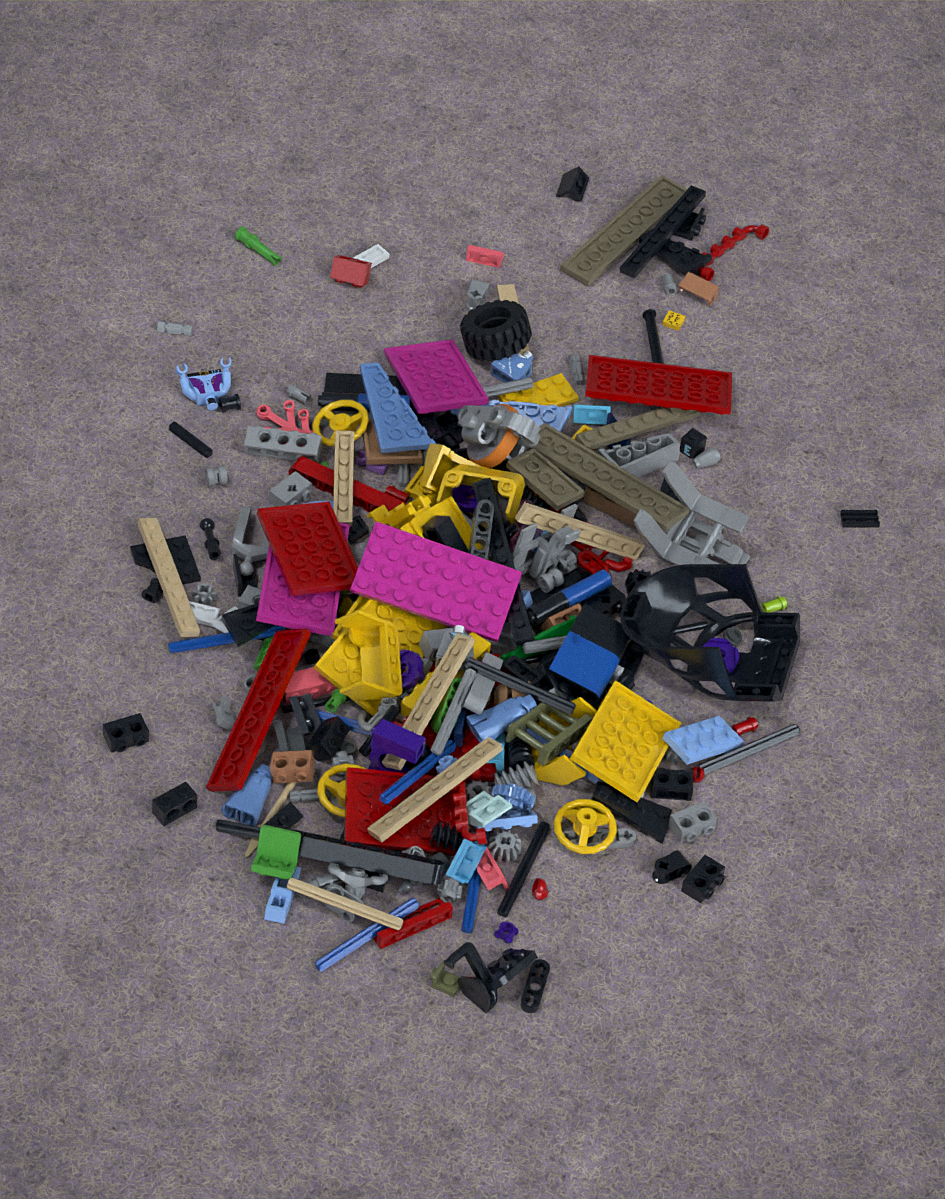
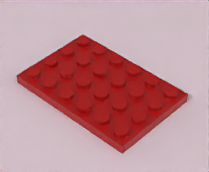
(309, 547)
(364, 809)

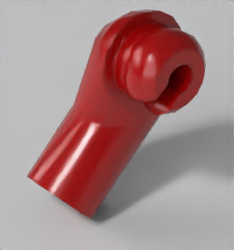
(622, 566)

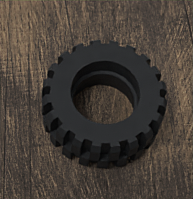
(495, 330)

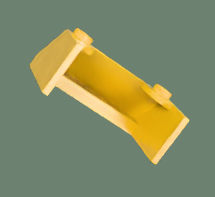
(507, 483)
(379, 656)
(561, 769)

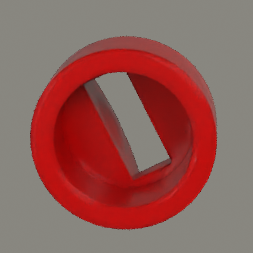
(701, 774)

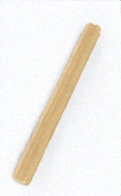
(345, 903)

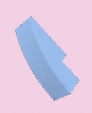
(280, 899)

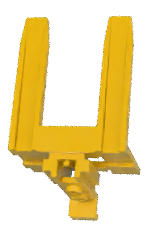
(418, 512)

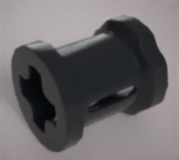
(229, 403)
(152, 592)

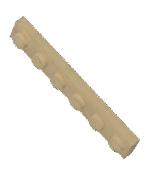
(343, 476)

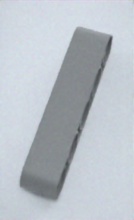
(482, 686)

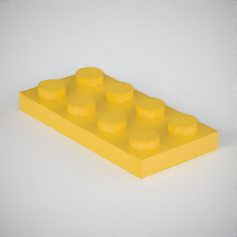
(552, 391)

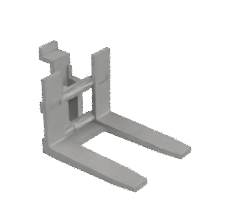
(548, 545)
(681, 549)

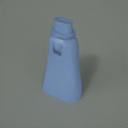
(498, 718)
(251, 799)

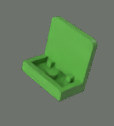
(277, 852)

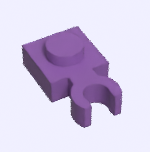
(379, 468)

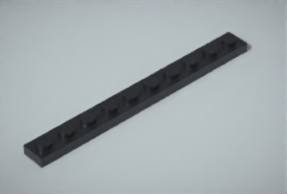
(502, 555)

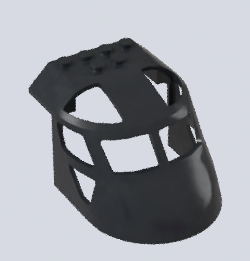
(665, 597)

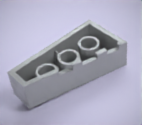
(644, 457)

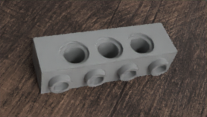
(274, 449)

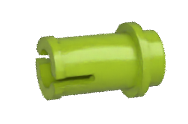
(774, 605)

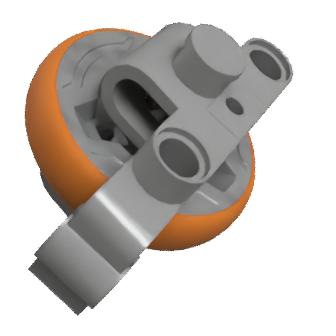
(496, 433)

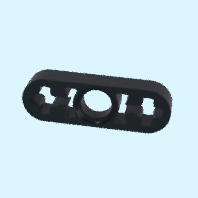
(533, 978)

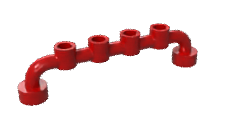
(729, 242)
(461, 813)

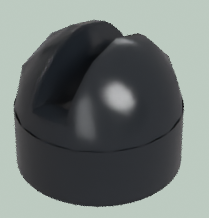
(311, 656)

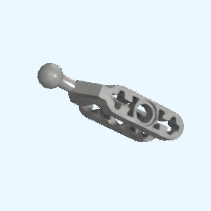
(247, 552)

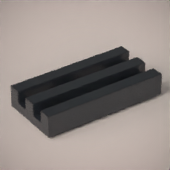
(859, 519)

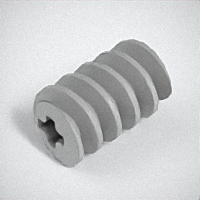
(517, 777)

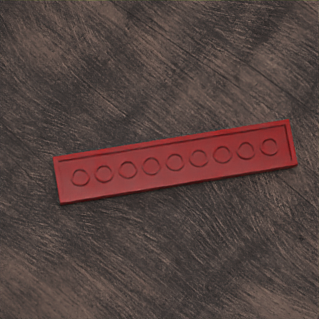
(258, 710)

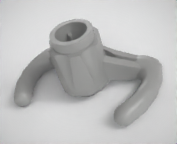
(383, 706)
(356, 879)

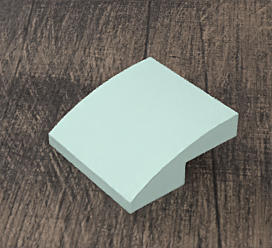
(485, 808)

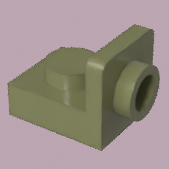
(444, 980)

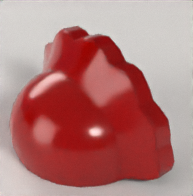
(541, 889)

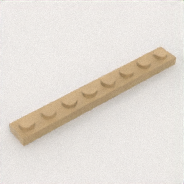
(589, 533)
(168, 577)
(434, 692)
(434, 789)

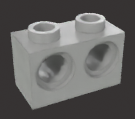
(693, 822)

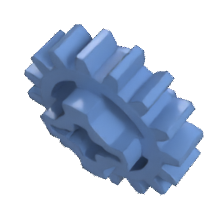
(515, 795)

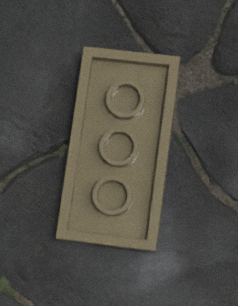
(545, 479)

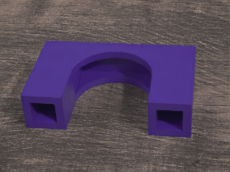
(394, 740)

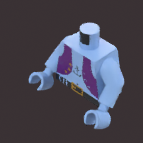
(205, 386)

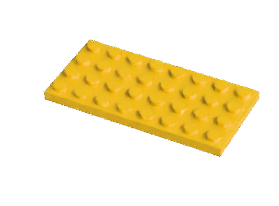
(343, 660)

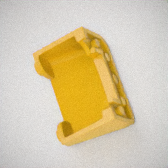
(437, 462)

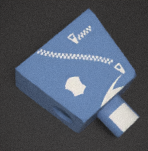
(513, 368)

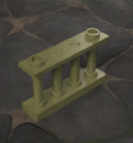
(556, 743)

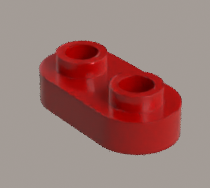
(594, 563)

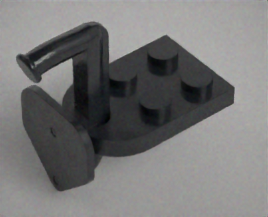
(483, 987)

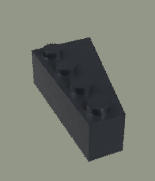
(443, 531)

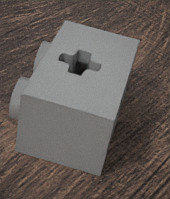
(290, 491)

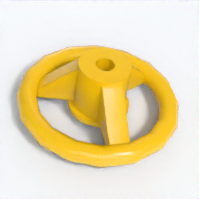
(341, 421)
(335, 788)
(585, 825)

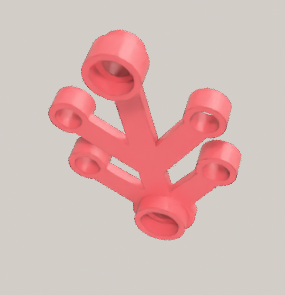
(286, 426)

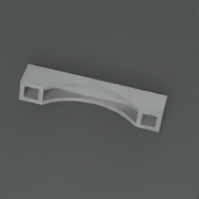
(432, 639)

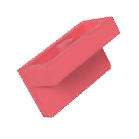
(484, 256)
(490, 872)

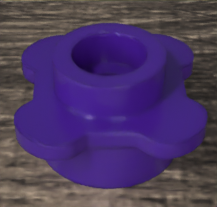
(506, 927)

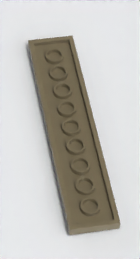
(623, 231)
(608, 478)

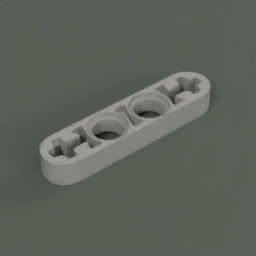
(596, 838)

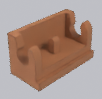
(699, 287)

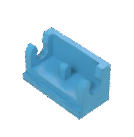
(466, 861)

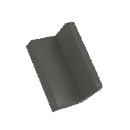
(289, 739)

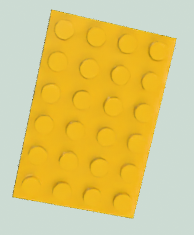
(624, 741)

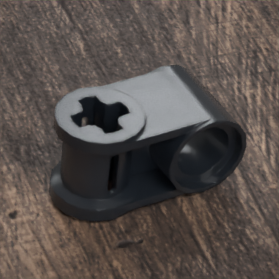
(670, 867)

